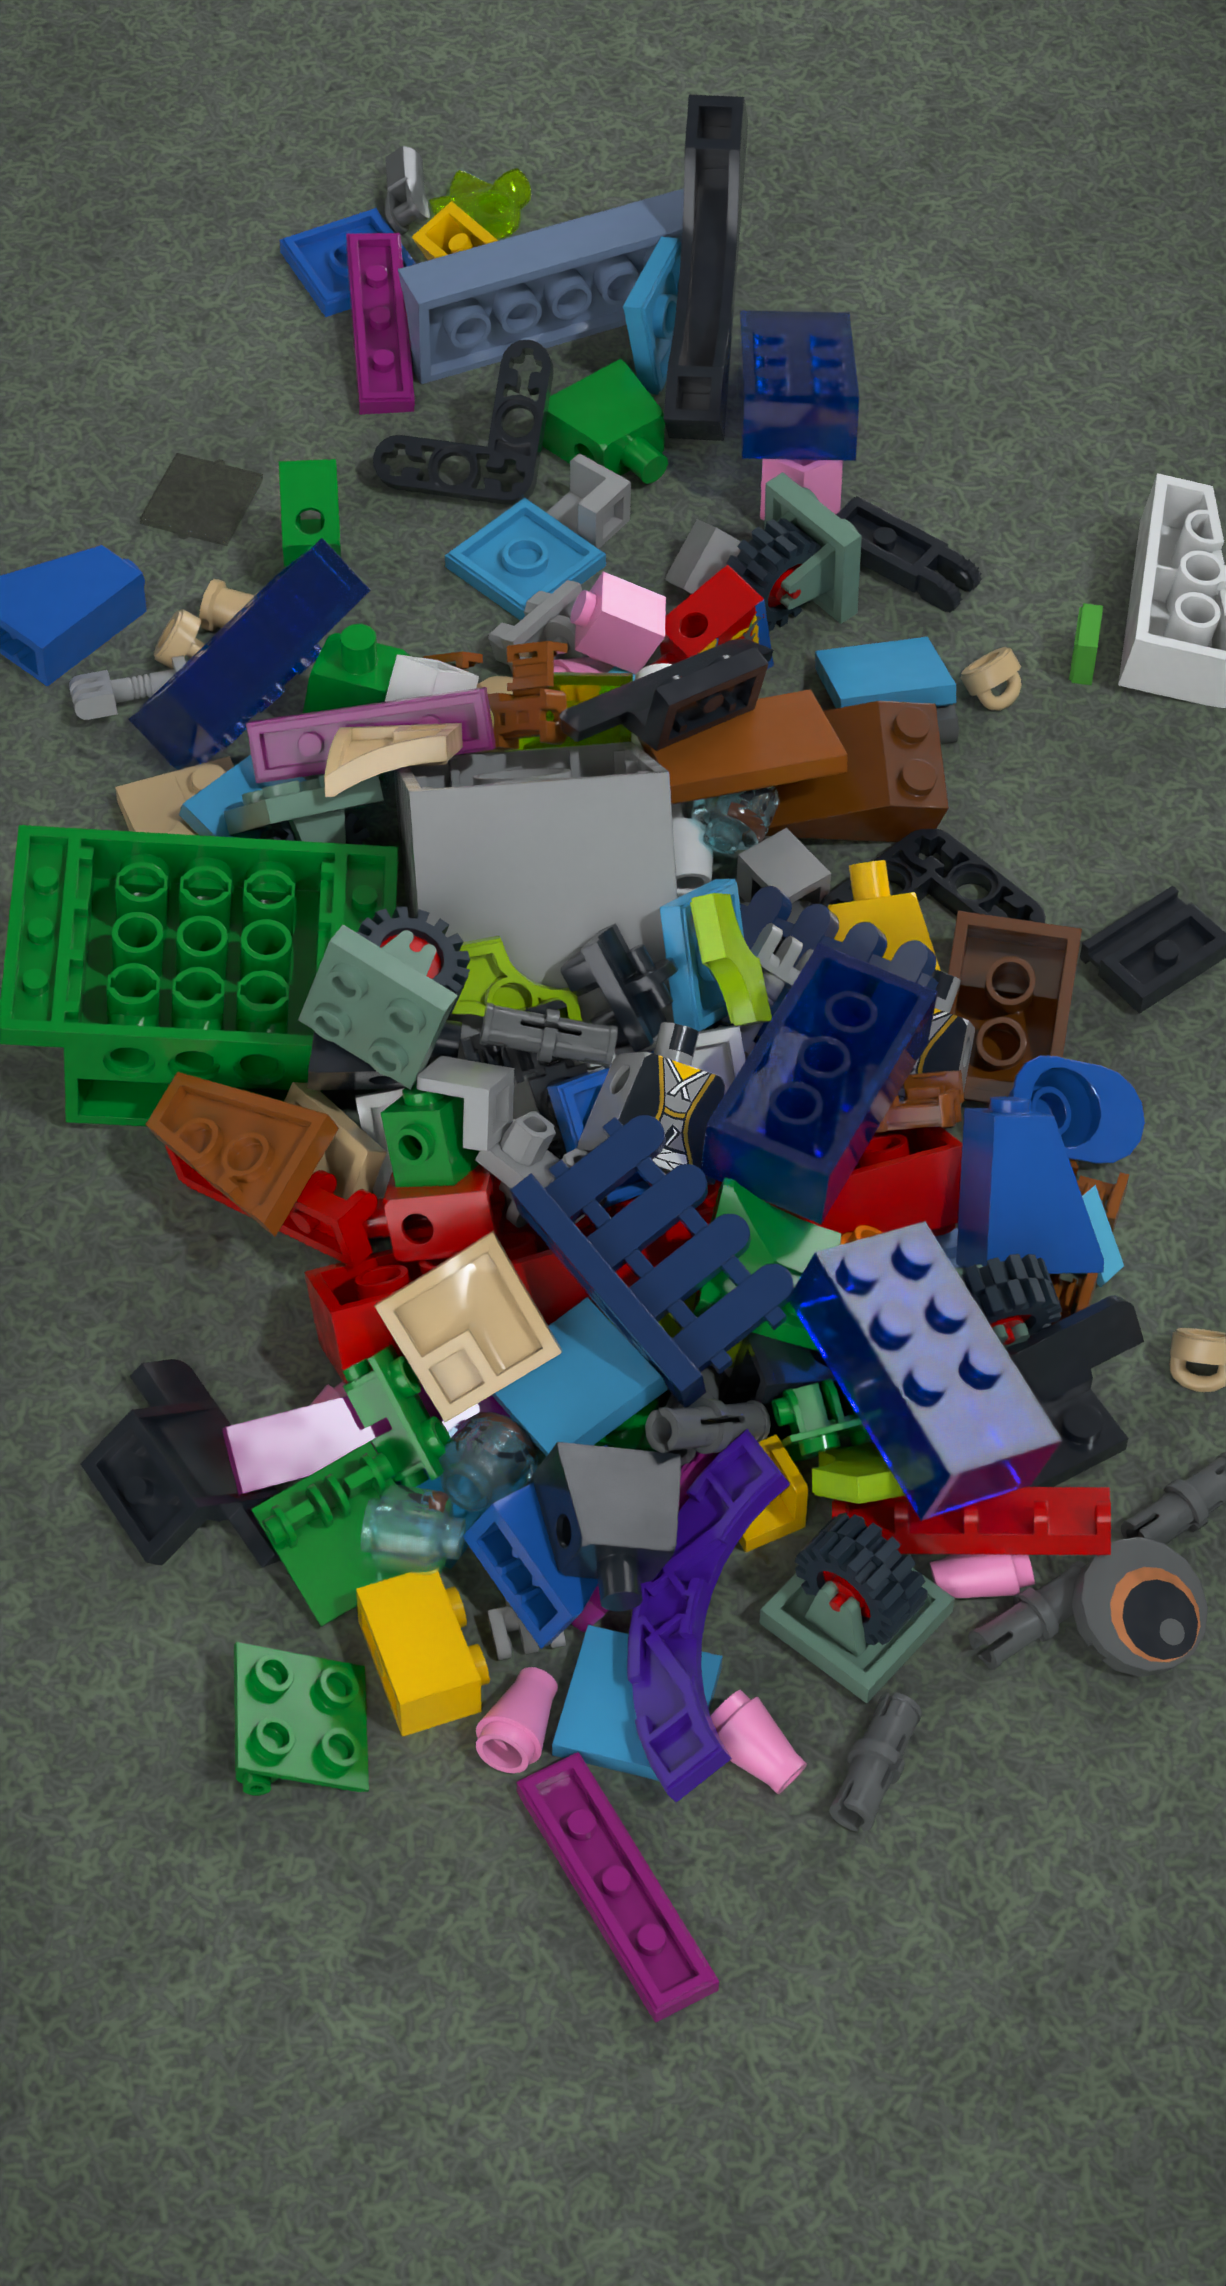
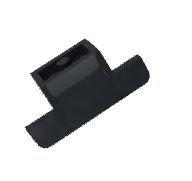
(677, 698)
(1059, 1374)
(171, 1468)

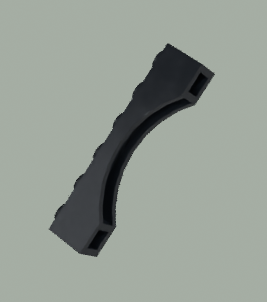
(708, 268)

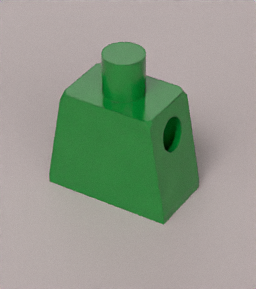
(610, 422)
(307, 487)
(350, 670)

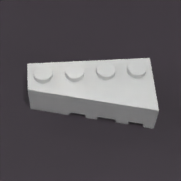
(1178, 597)

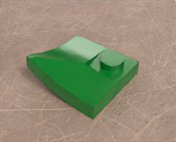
(774, 1240)

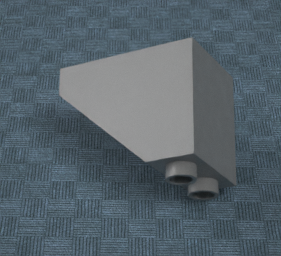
(540, 854)

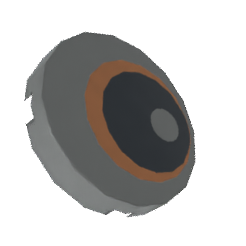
(1140, 1607)

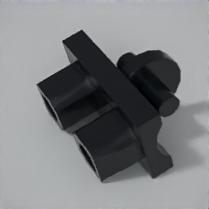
(629, 983)

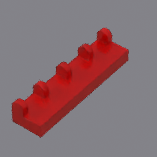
(317, 1216)
(1009, 1524)

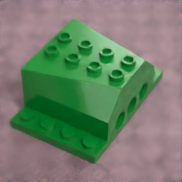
(175, 957)

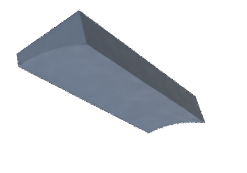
(532, 286)

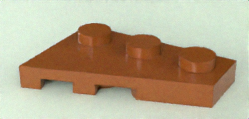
(243, 1143)

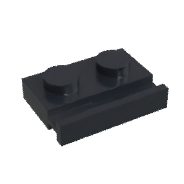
(1155, 949)

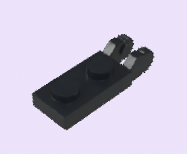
(910, 555)

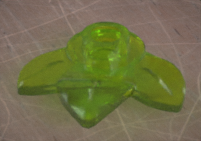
(491, 206)

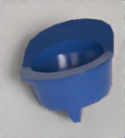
(1091, 1105)

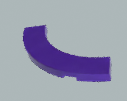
(671, 1619)

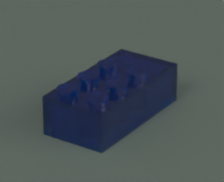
(797, 386)
(250, 658)
(818, 1082)
(923, 1370)

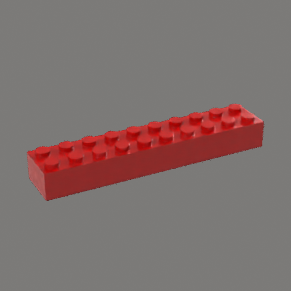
(895, 1184)

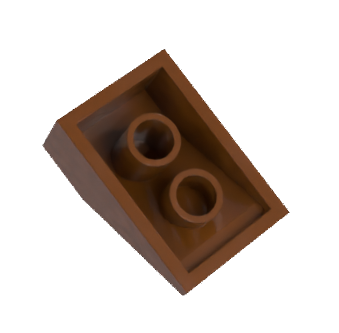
(889, 783)
(1014, 994)

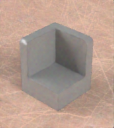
(596, 502)
(701, 556)
(783, 864)
(486, 1095)

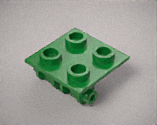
(809, 1423)
(320, 1528)
(298, 1720)

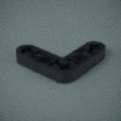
(501, 448)
(962, 867)

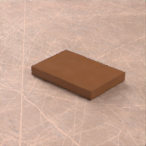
(767, 747)

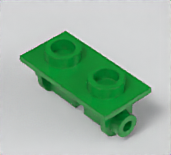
(393, 1393)

